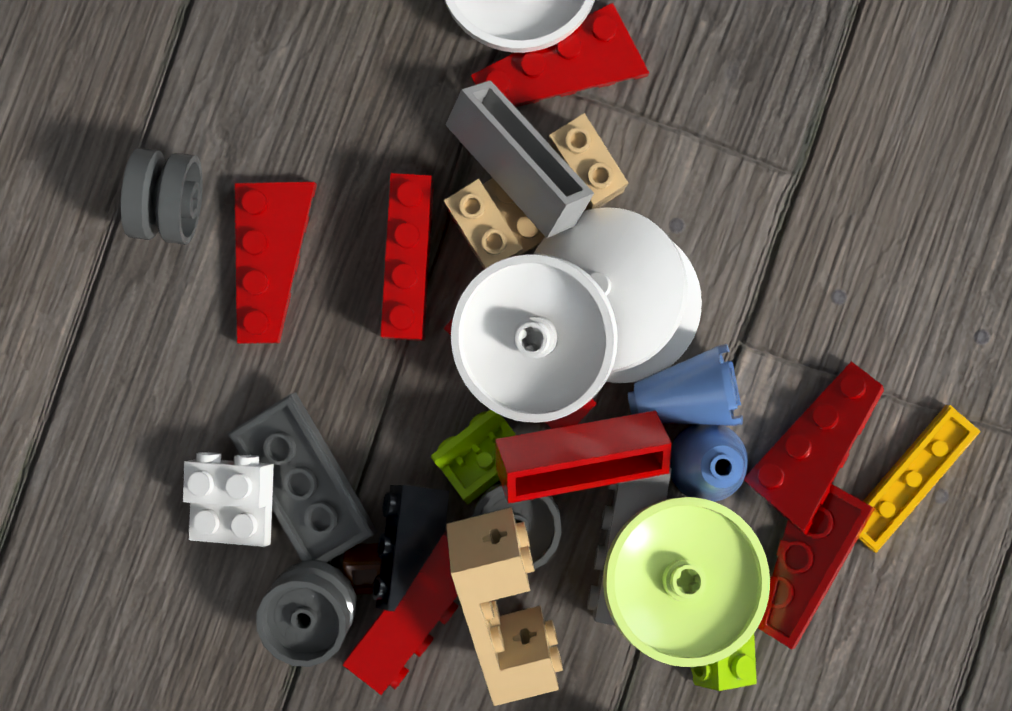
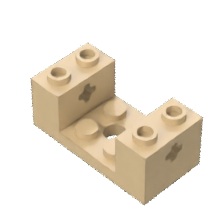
(500, 229)
(491, 563)

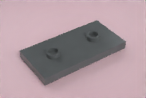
(308, 485)

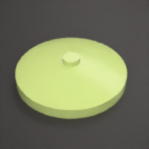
(686, 581)

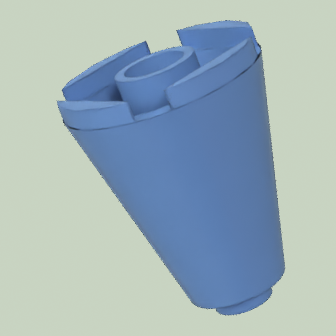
(691, 392)
(695, 458)

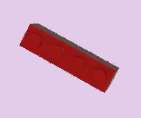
(407, 257)
(582, 456)
(404, 632)

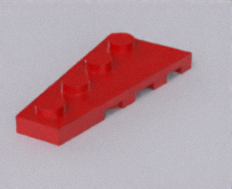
(590, 57)
(268, 246)
(810, 564)

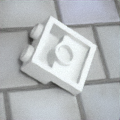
(229, 499)

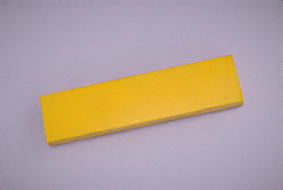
(916, 474)

